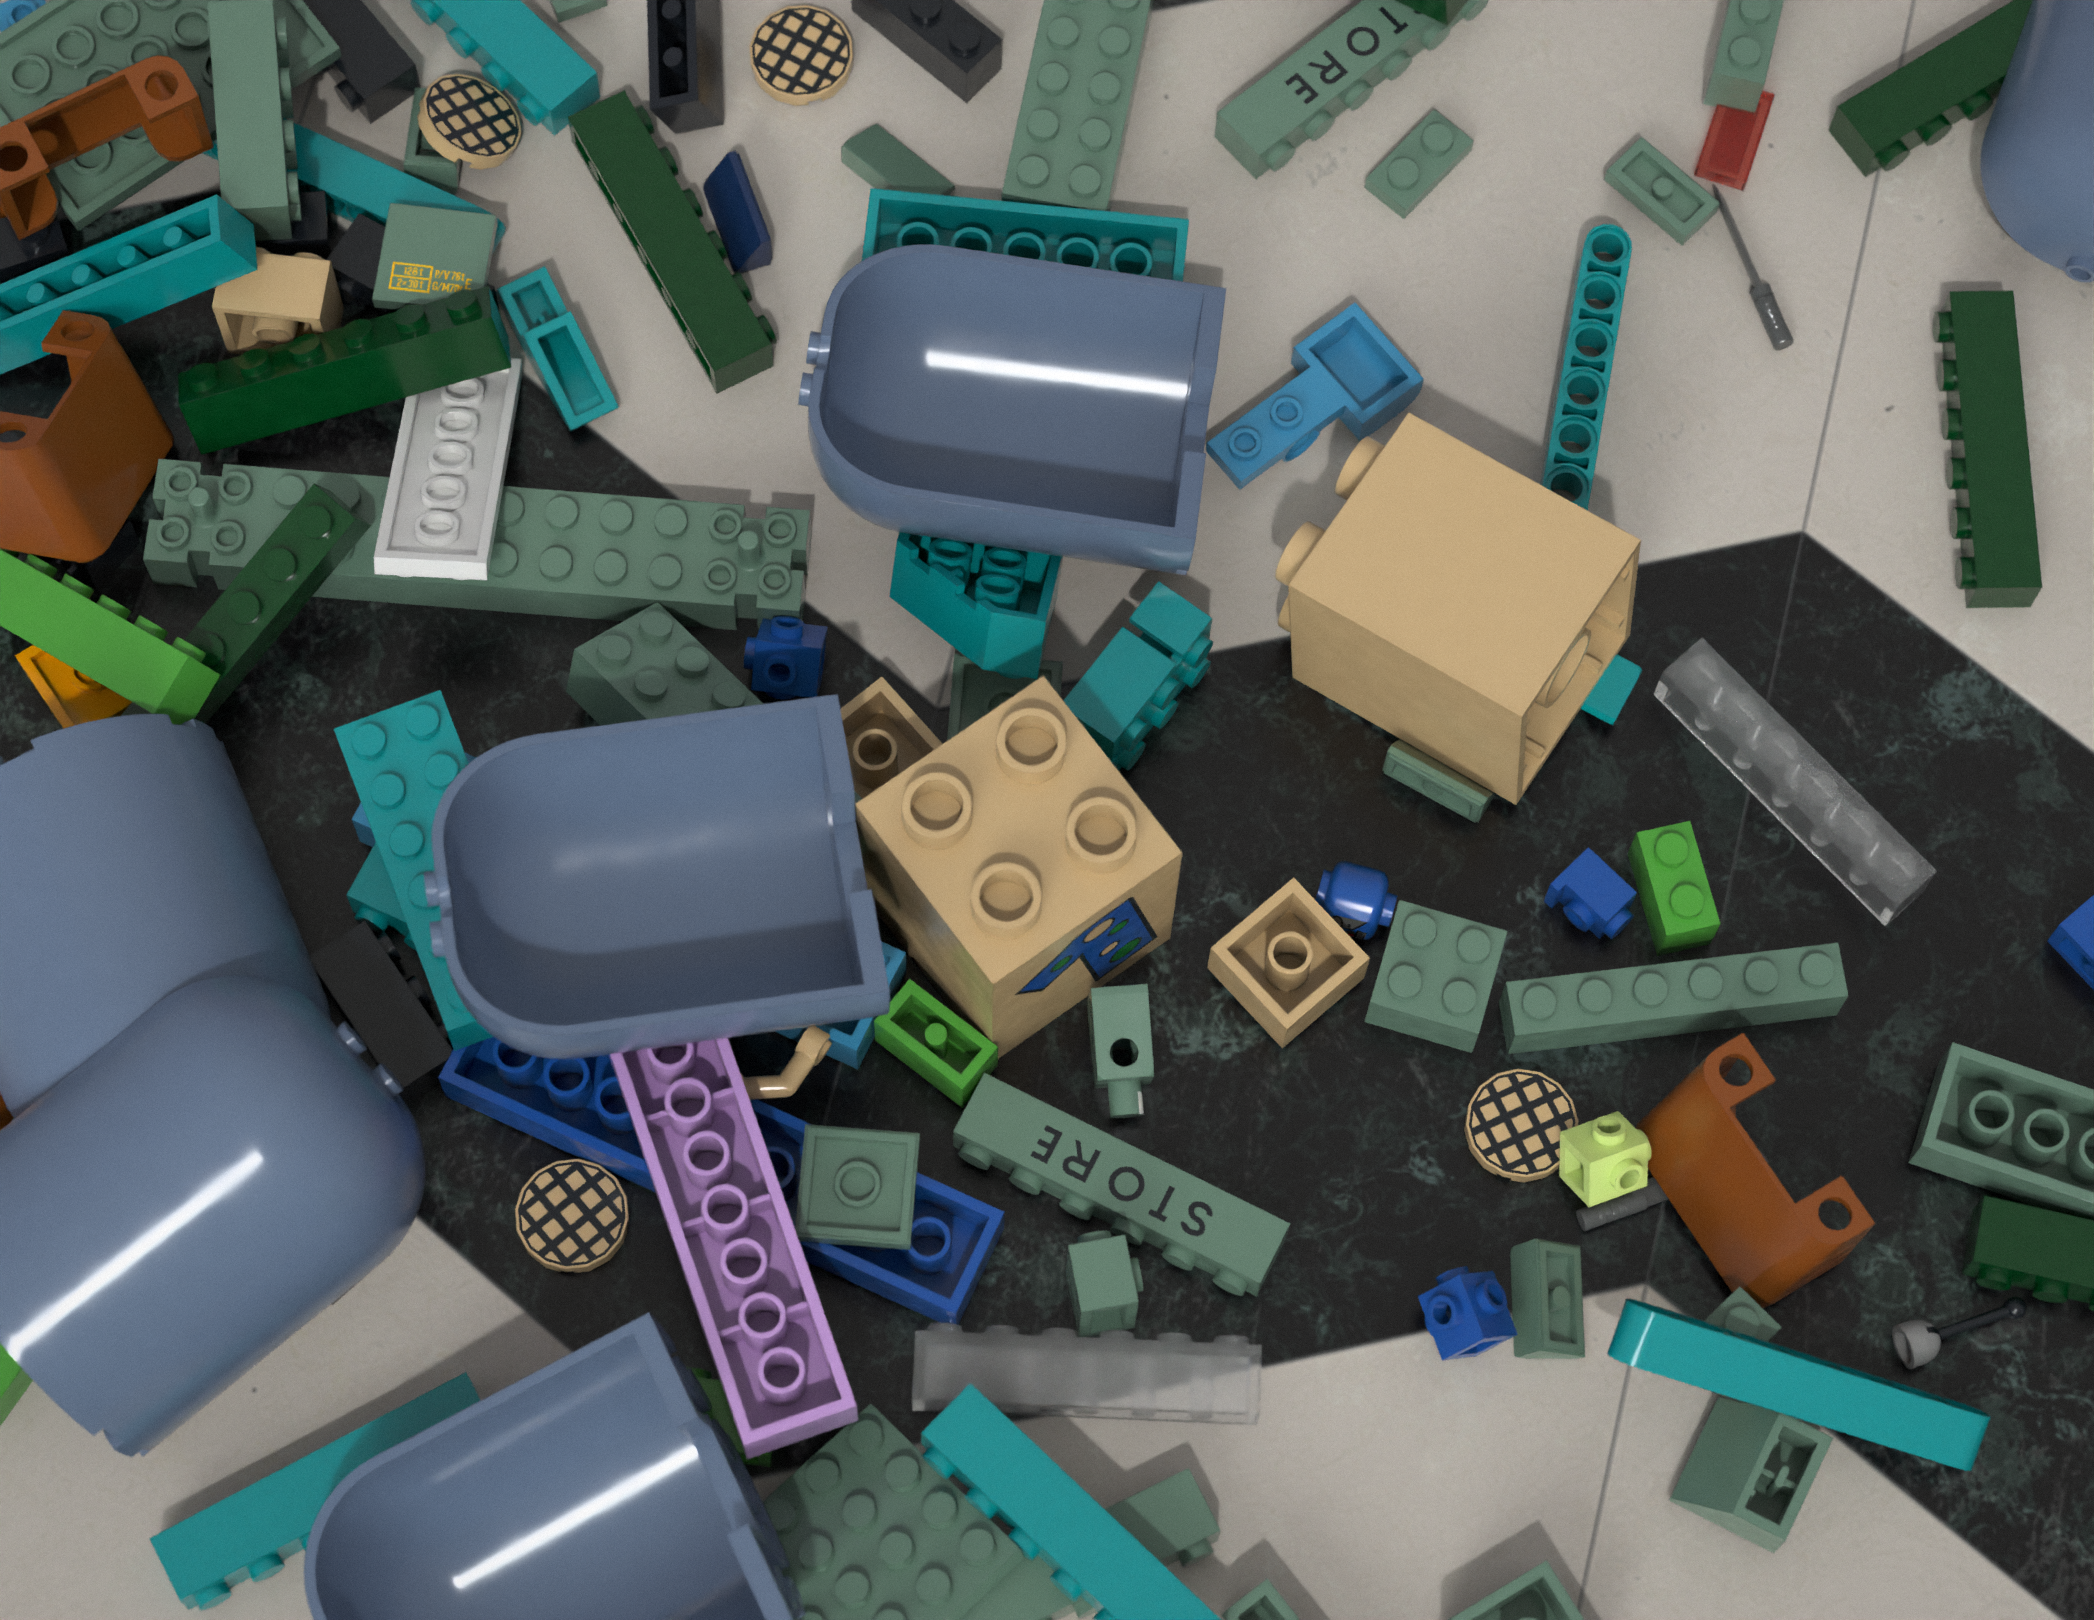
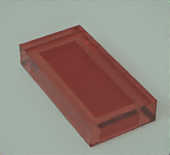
(1733, 143)

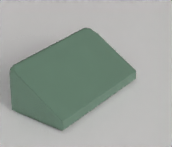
(890, 164)
(1436, 781)
(1547, 1300)

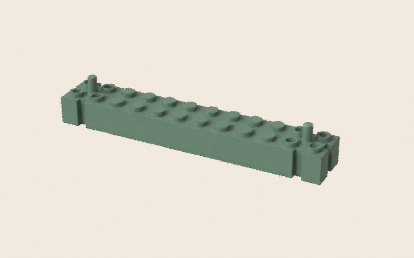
(547, 558)

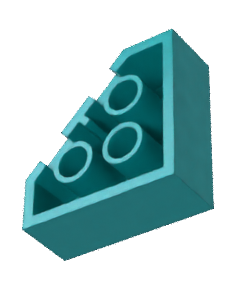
(980, 599)

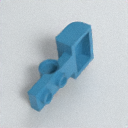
(1344, 373)

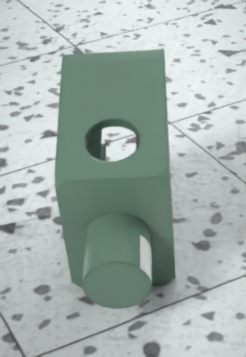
(1121, 1021)

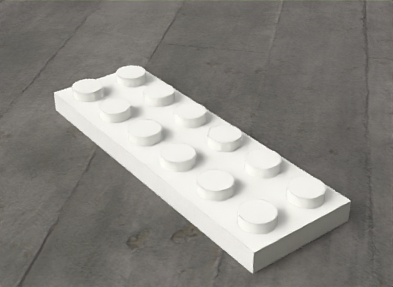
(449, 479)

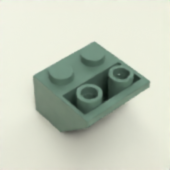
(1751, 1471)

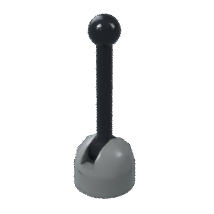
(1920, 1341)

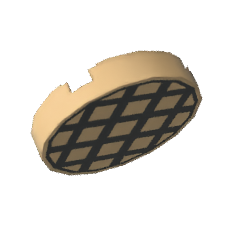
(801, 55)
(469, 121)
(1518, 1124)
(572, 1216)

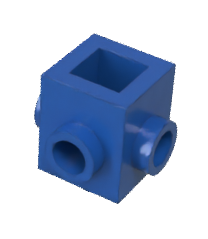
(786, 657)
(1467, 1313)

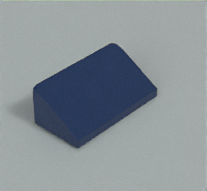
(738, 215)

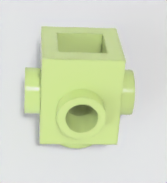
(1604, 1158)

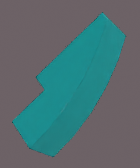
(556, 348)

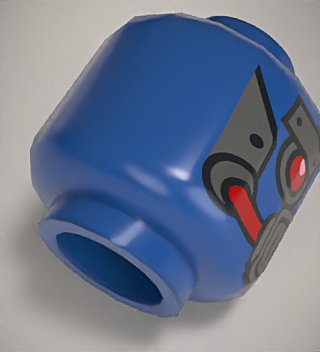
(1356, 898)

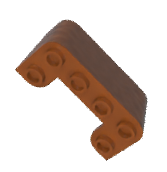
(145, 94)
(93, 457)
(1731, 1192)

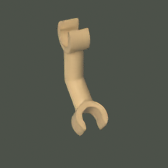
(808, 1053)

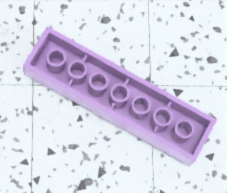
(735, 1243)

